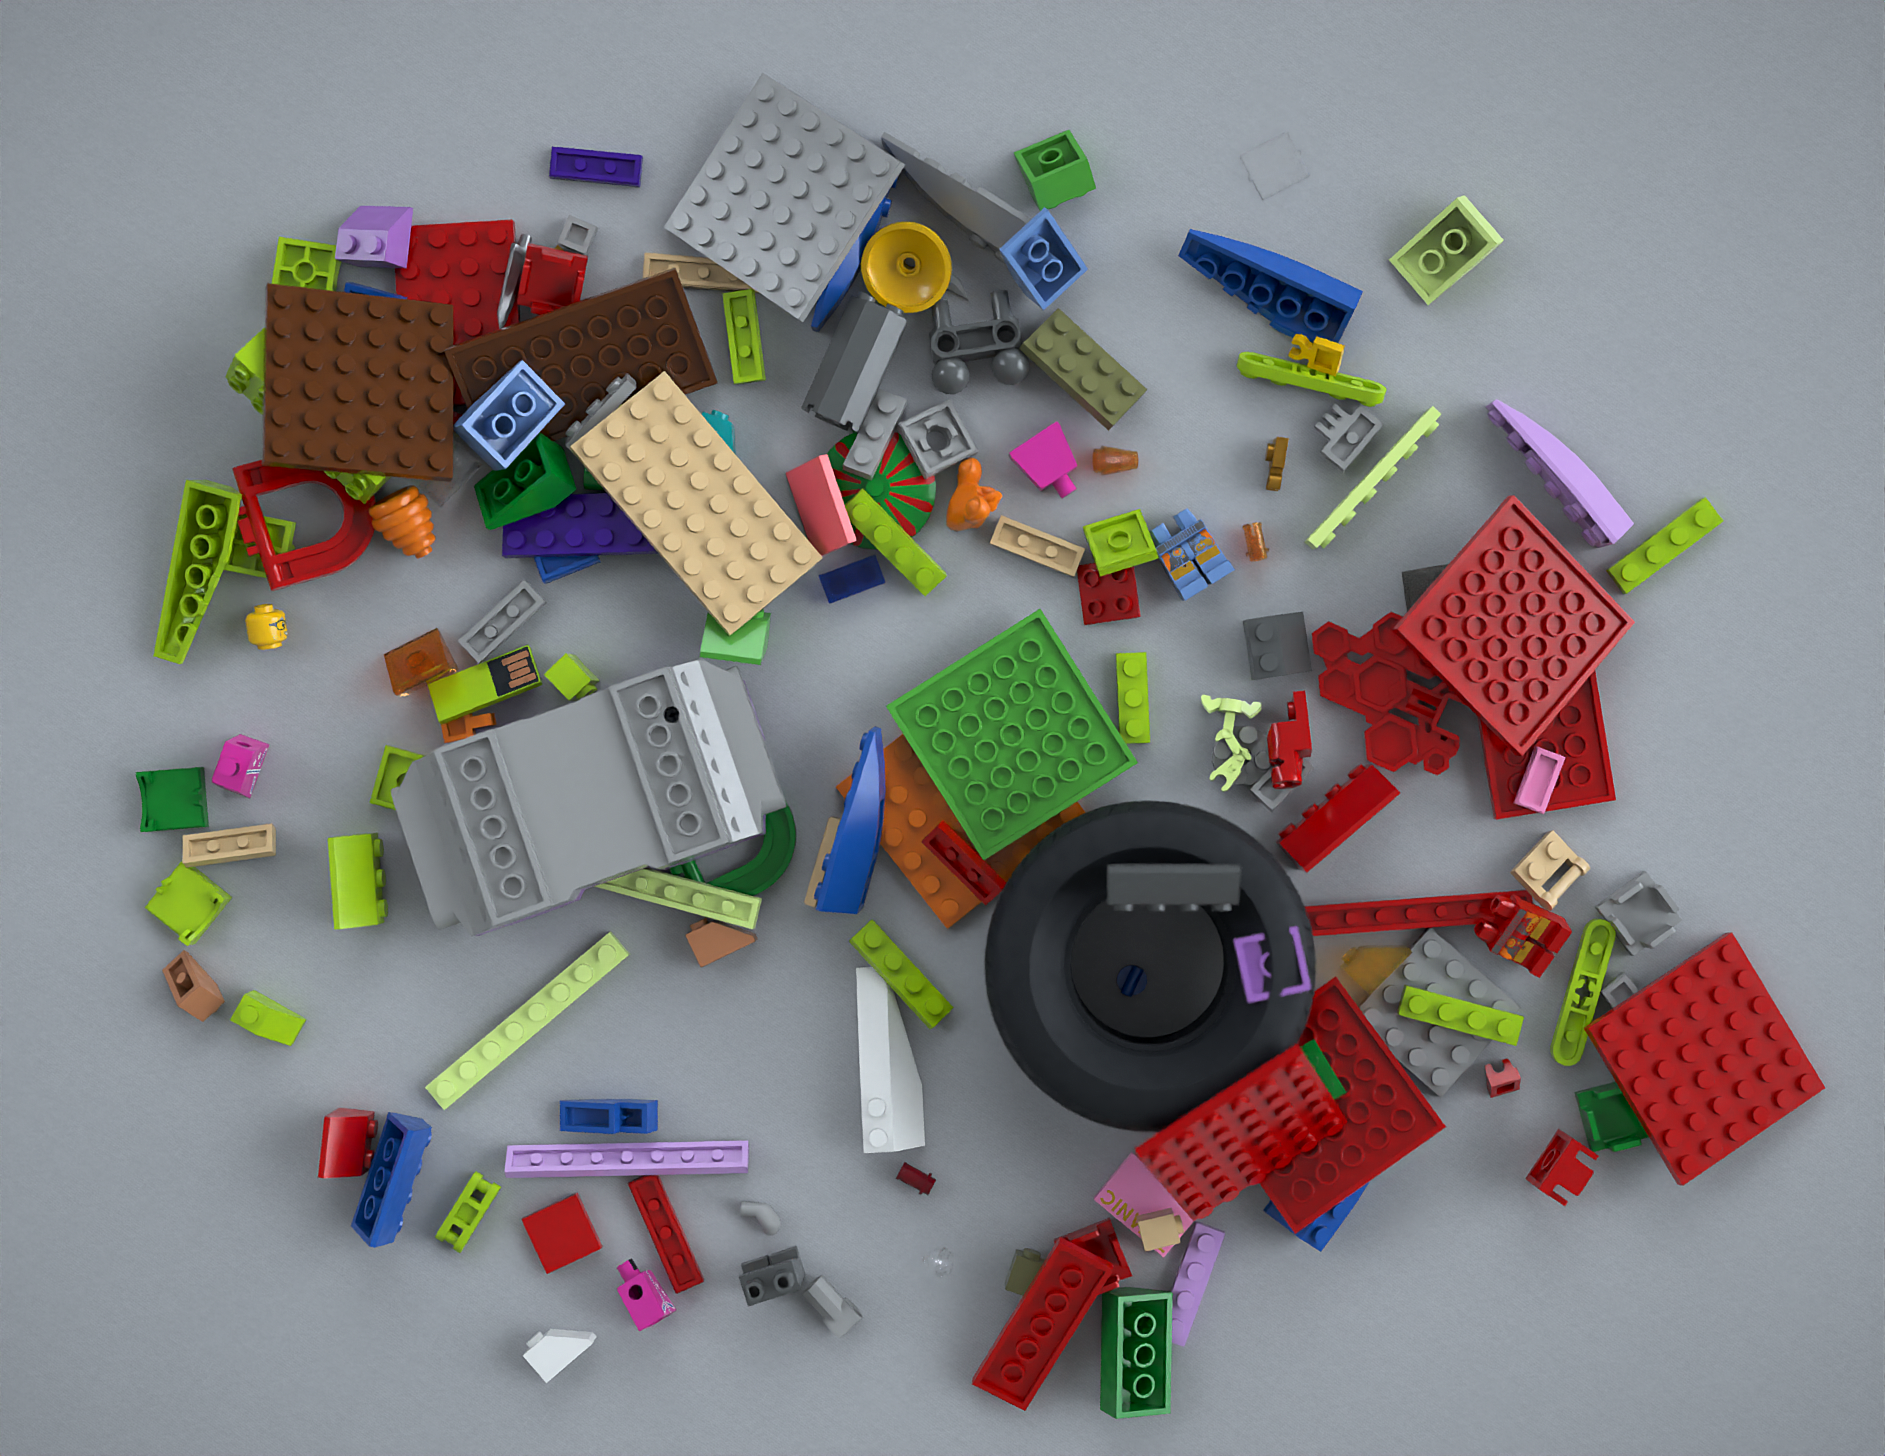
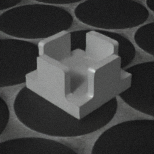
(1640, 913)

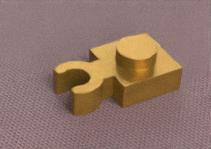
(1276, 457)

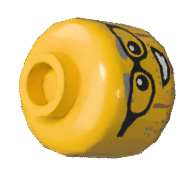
(266, 627)

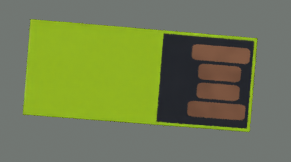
(484, 684)

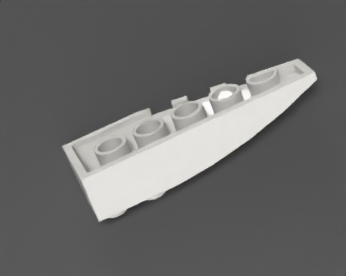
(887, 1070)

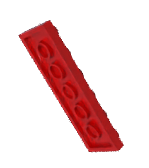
(1042, 1323)

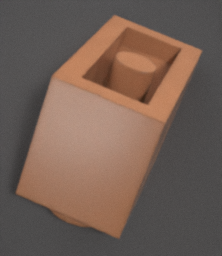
(716, 940)
(192, 987)

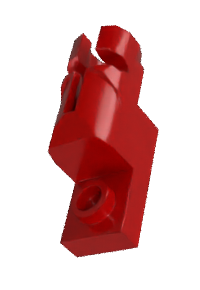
(1289, 744)

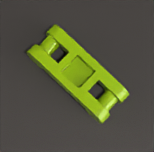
(467, 1212)

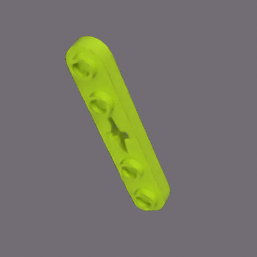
(1287, 372)
(1590, 961)

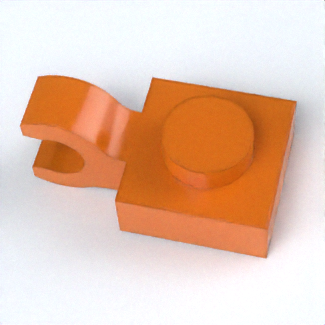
(465, 726)

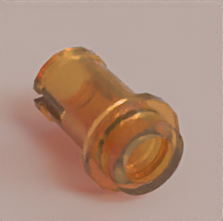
(1255, 544)

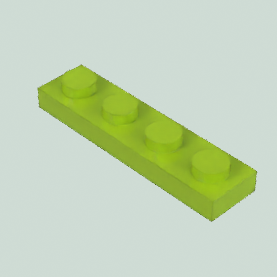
(894, 542)
(1664, 545)
(901, 974)
(1460, 1015)

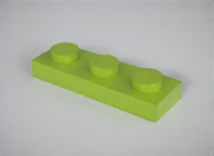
(744, 336)
(1133, 697)

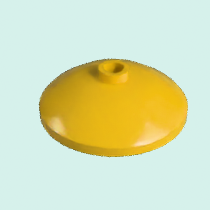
(894, 281)

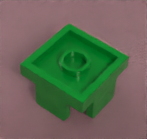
(1609, 1119)

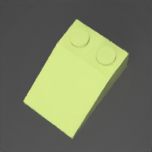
(1446, 249)

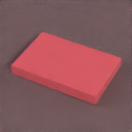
(821, 505)

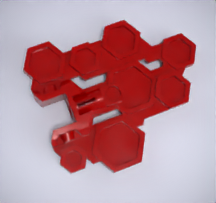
(1382, 685)

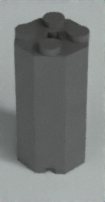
(855, 362)

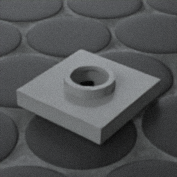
(942, 419)

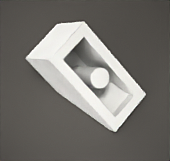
(555, 1350)

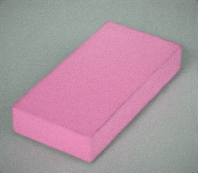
(1539, 780)

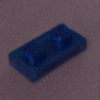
(852, 579)

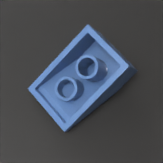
(1042, 259)
(508, 416)

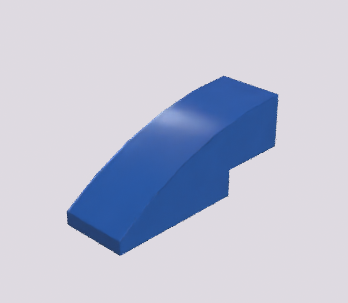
(609, 1116)

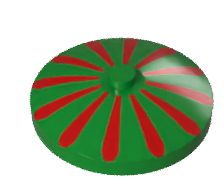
(895, 486)

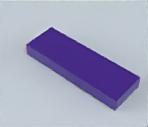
(596, 166)

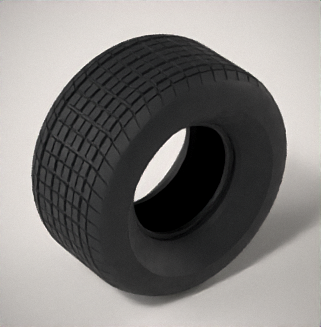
(1077, 1057)

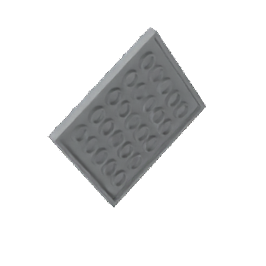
(784, 196)

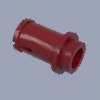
(916, 1178)

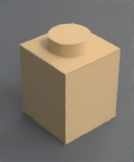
(1159, 1229)

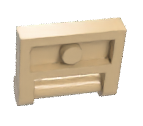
(1541, 864)

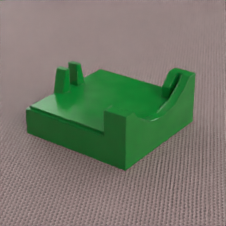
(173, 799)

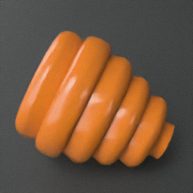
(405, 521)

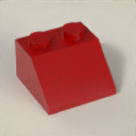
(347, 1143)

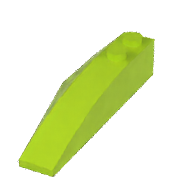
(197, 562)

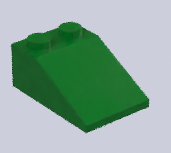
(529, 485)

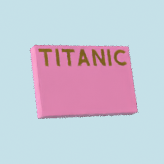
(1137, 1192)

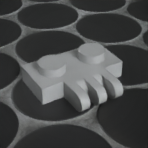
(1347, 434)

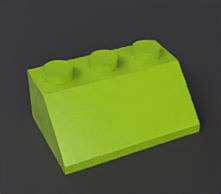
(357, 880)

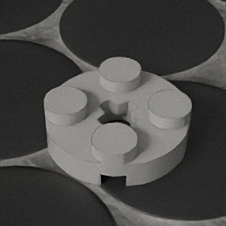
(1257, 745)

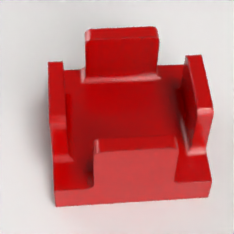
(550, 278)
(1560, 1167)
(1103, 1242)

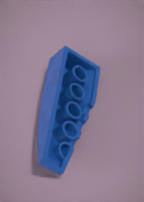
(849, 268)
(1279, 288)

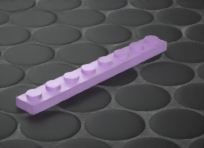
(627, 1159)

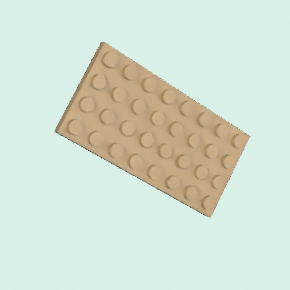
(696, 503)

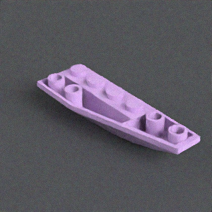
(1565, 477)

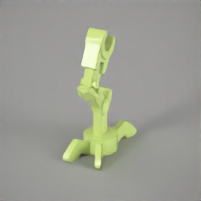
(1231, 707)

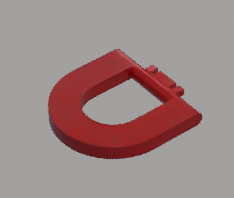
(310, 561)

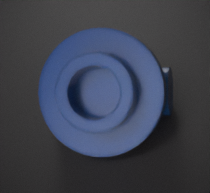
(1131, 980)

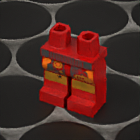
(1523, 933)

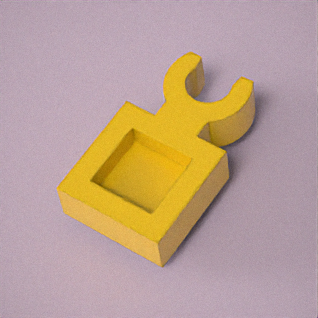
(1321, 354)

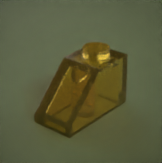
(1373, 964)

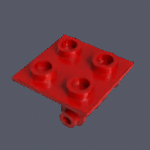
(1107, 596)

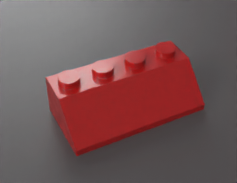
(1336, 817)

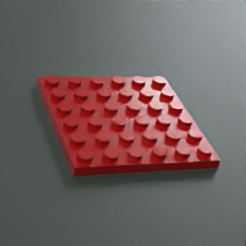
(1514, 625)
(1704, 1058)
(1382, 1109)
(1243, 1134)

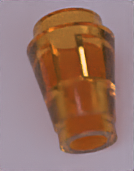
(1113, 460)

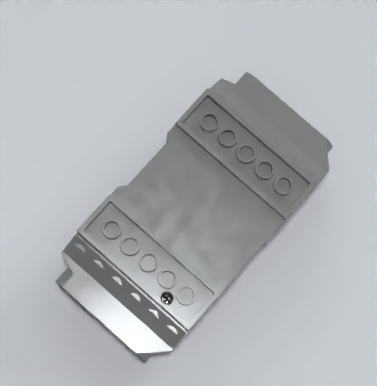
(587, 796)

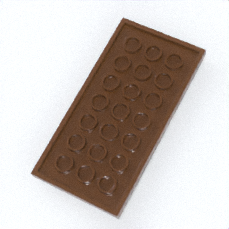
(589, 344)

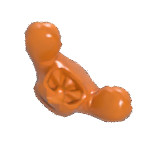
(970, 502)

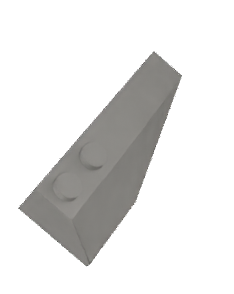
(976, 212)

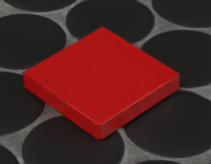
(562, 1233)

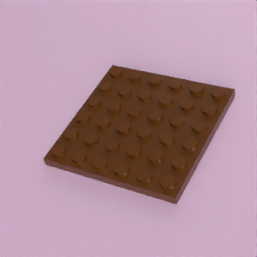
(357, 384)

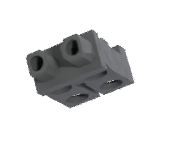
(766, 1281)

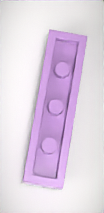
(1193, 1278)

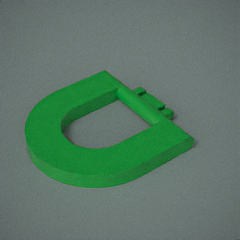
(766, 867)

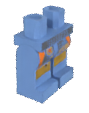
(1190, 545)

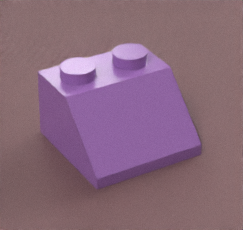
(375, 237)

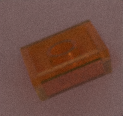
(419, 663)

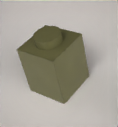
(1023, 1270)

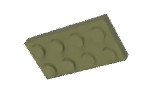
(1083, 369)

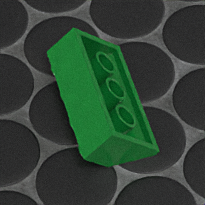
(1136, 1352)

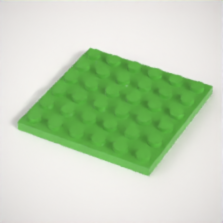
(1011, 734)

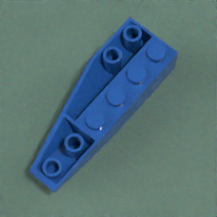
(858, 834)

